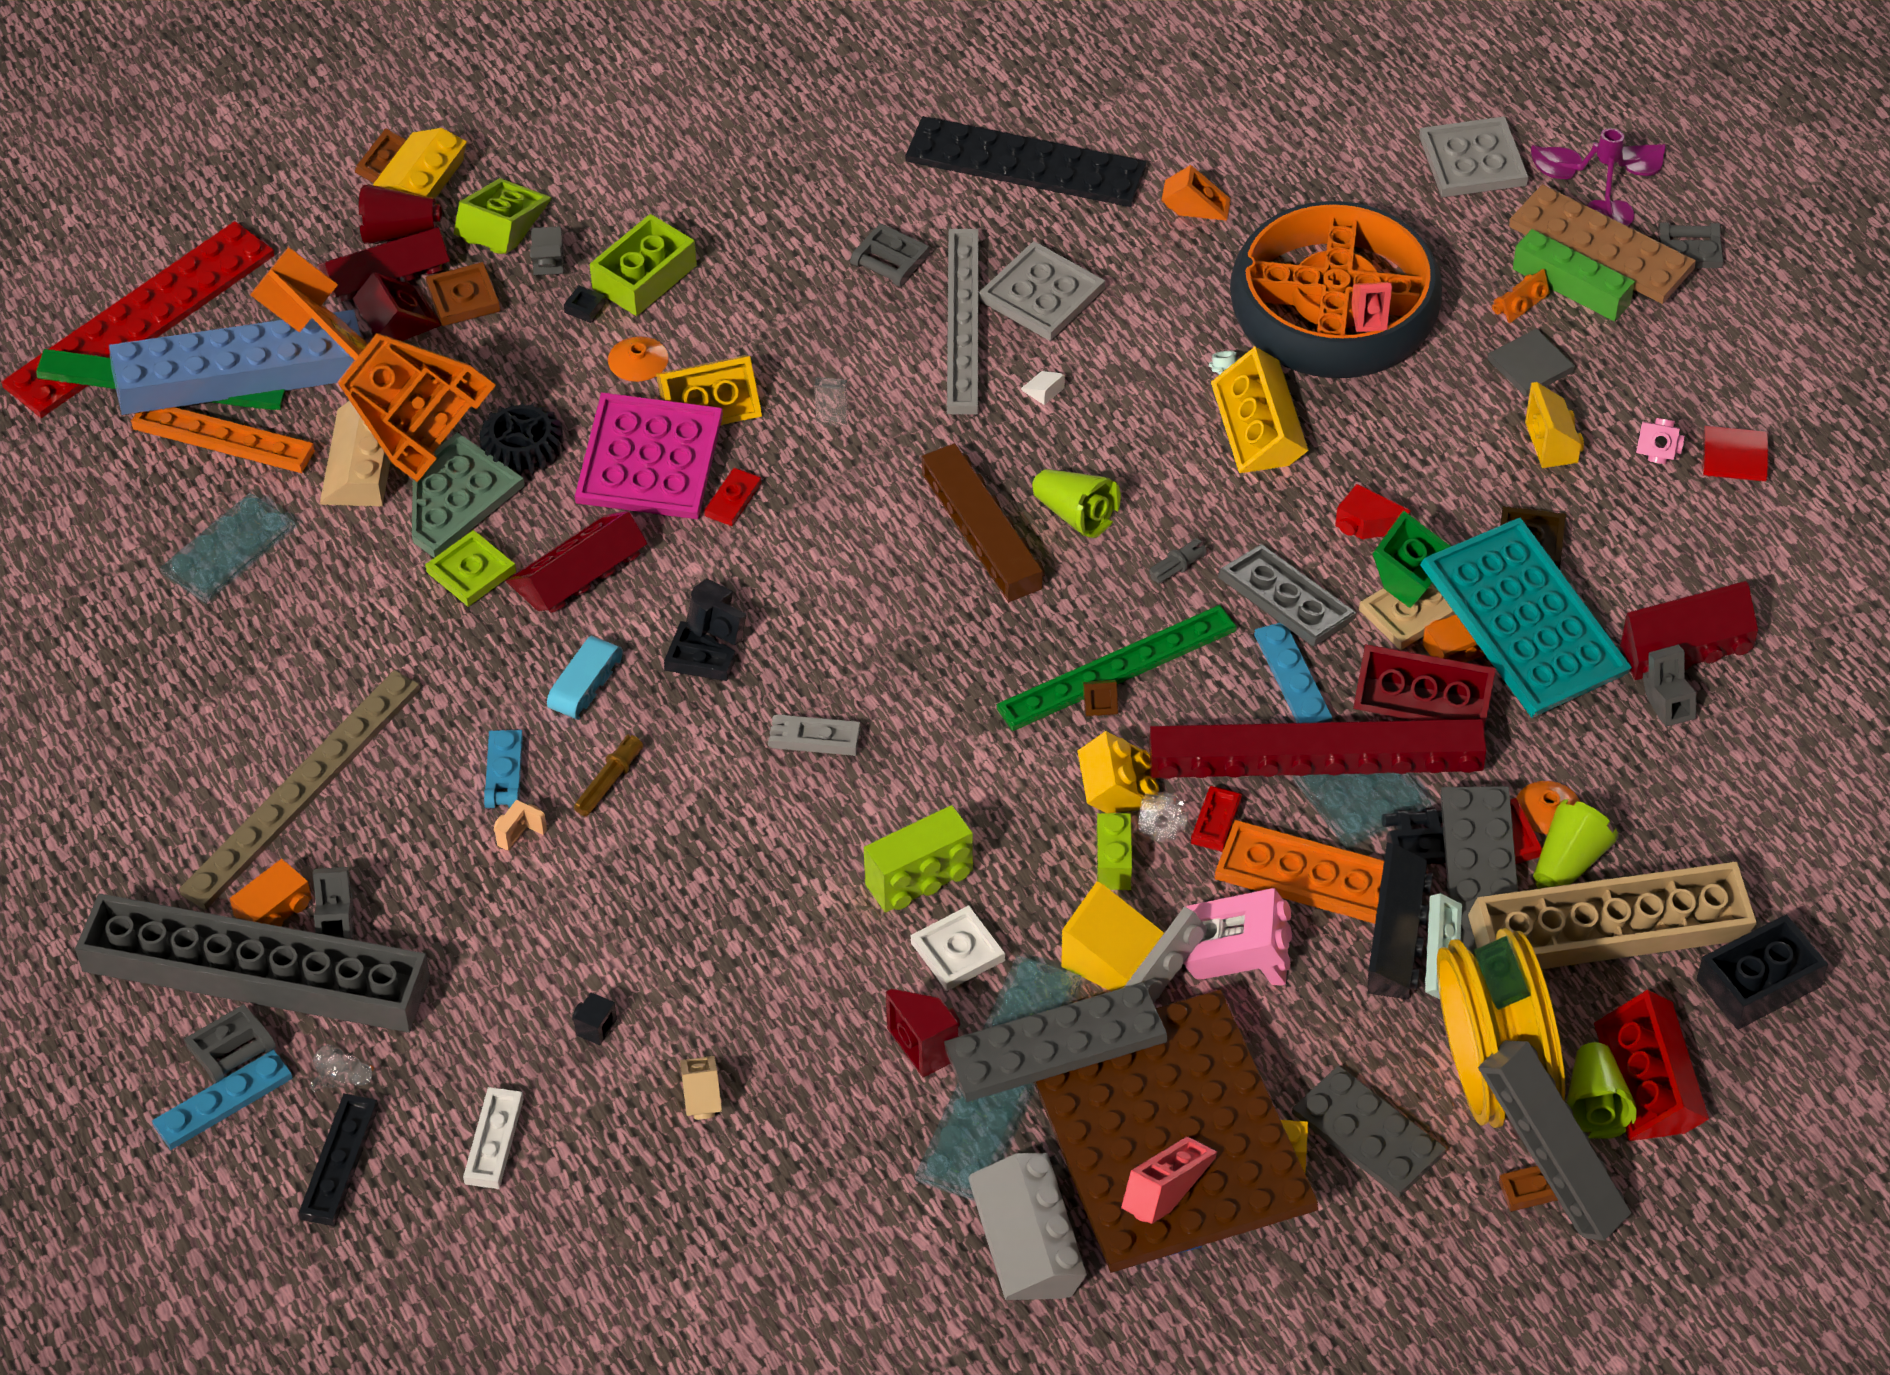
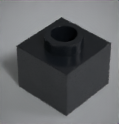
(594, 1018)

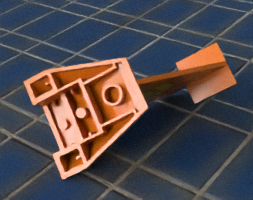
(398, 389)

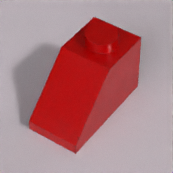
(1367, 513)

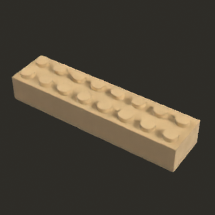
(1621, 915)

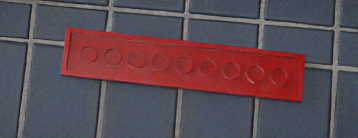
(148, 310)

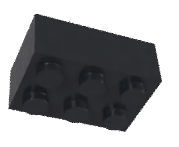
(1762, 971)

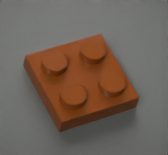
(462, 294)

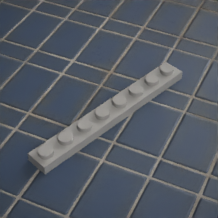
(962, 322)

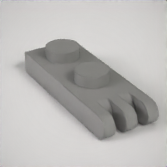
(814, 735)

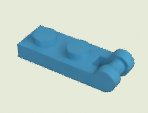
(503, 767)

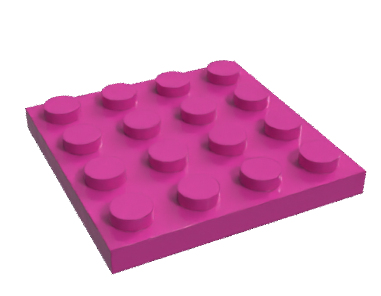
(649, 455)

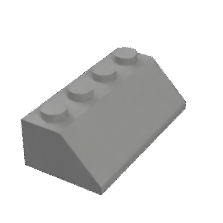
(1027, 1228)

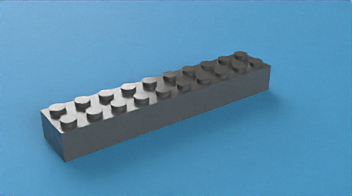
(253, 962)

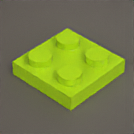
(470, 568)

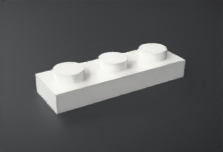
(493, 1138)

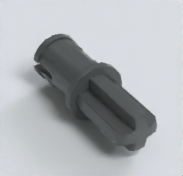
(1177, 561)

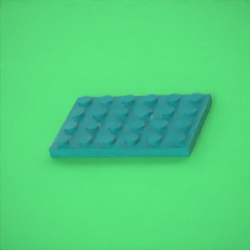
(1525, 617)

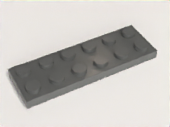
(1477, 847)
(1055, 1041)

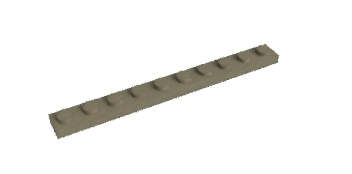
(299, 790)

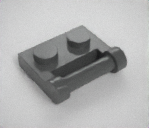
(892, 247)
(1705, 252)
(224, 1036)

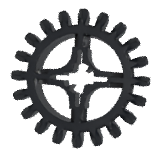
(521, 431)

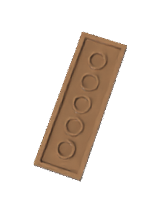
(1649, 263)

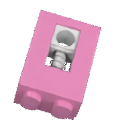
(1243, 936)

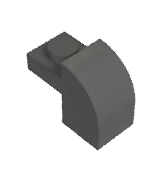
(547, 250)
(1666, 687)
(333, 902)

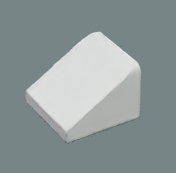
(1045, 386)

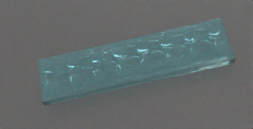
(979, 1130)

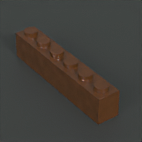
(982, 522)

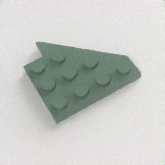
(458, 494)

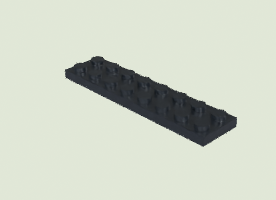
(1026, 161)

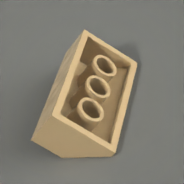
(356, 463)

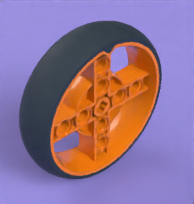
(1324, 288)

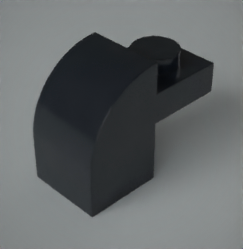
(712, 612)

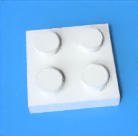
(957, 948)

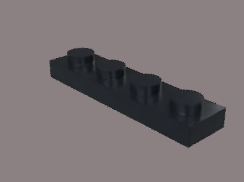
(338, 1160)

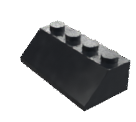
(1397, 924)

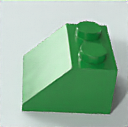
(1400, 558)

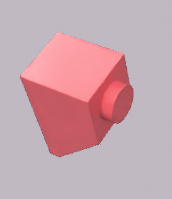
(1371, 306)

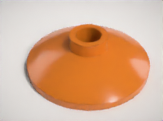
(635, 366)
(1536, 809)

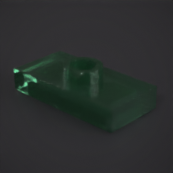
(1502, 972)

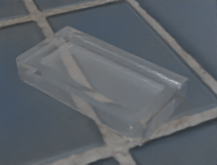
(831, 402)

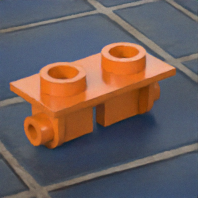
(1523, 296)

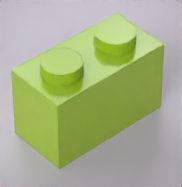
(1114, 850)

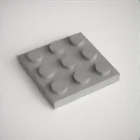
(1473, 156)
(1041, 290)

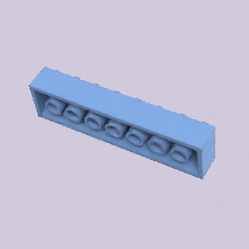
(226, 364)

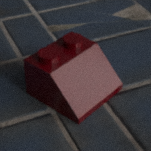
(394, 308)
(921, 1027)

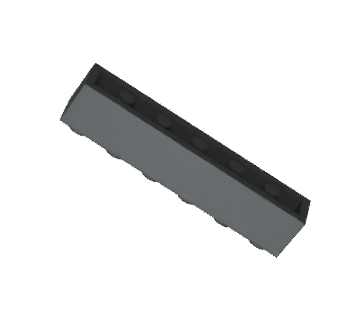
(1555, 1139)

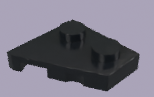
(698, 655)

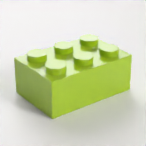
(643, 264)
(918, 859)

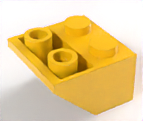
(1115, 774)

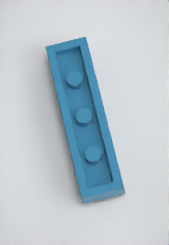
(1292, 674)
(222, 1099)

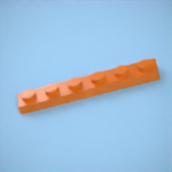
(226, 437)

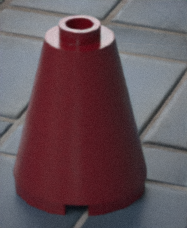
(395, 213)

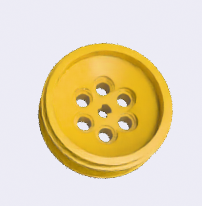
(1479, 1028)

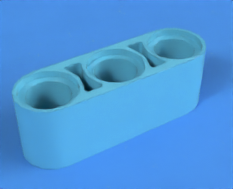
(583, 676)

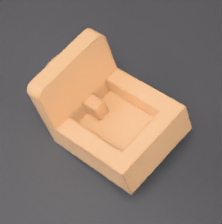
(514, 822)

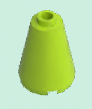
(1079, 499)
(1573, 844)
(1599, 1093)

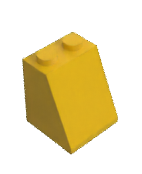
(1107, 939)

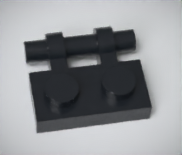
(1423, 842)

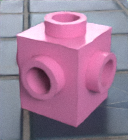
(1647, 443)

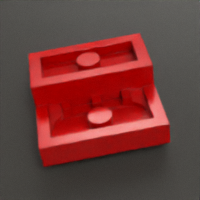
(1735, 453)

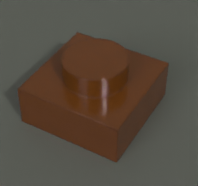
(1100, 698)

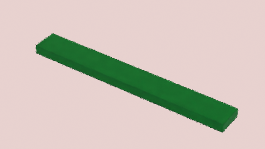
(97, 372)
(1117, 666)

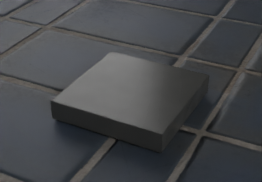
(1530, 360)

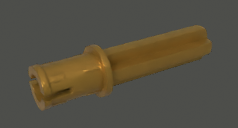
(617, 763)

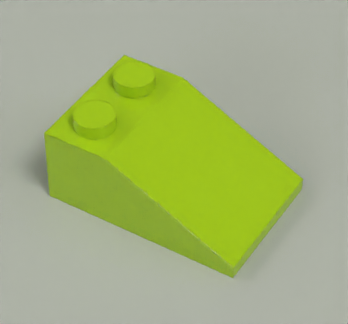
(499, 215)

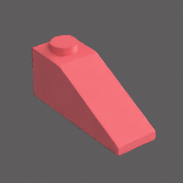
(1165, 1179)

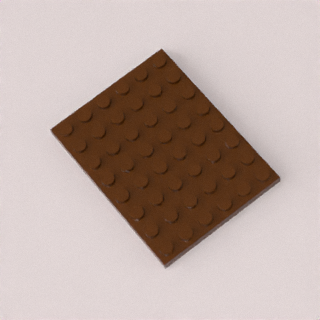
(1148, 1100)

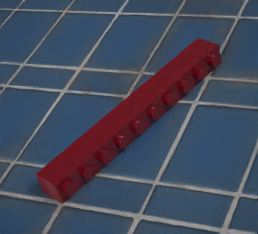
(1317, 748)

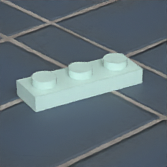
(1443, 927)

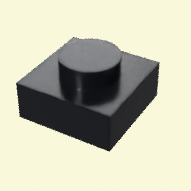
(584, 304)

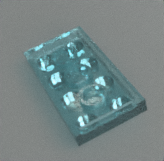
(227, 547)

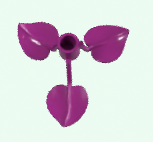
(1638, 160)

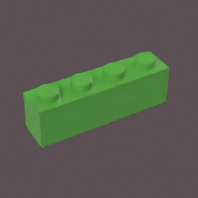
(1574, 275)

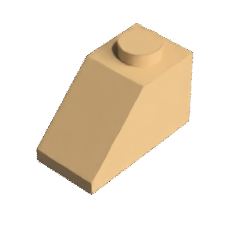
(701, 1087)

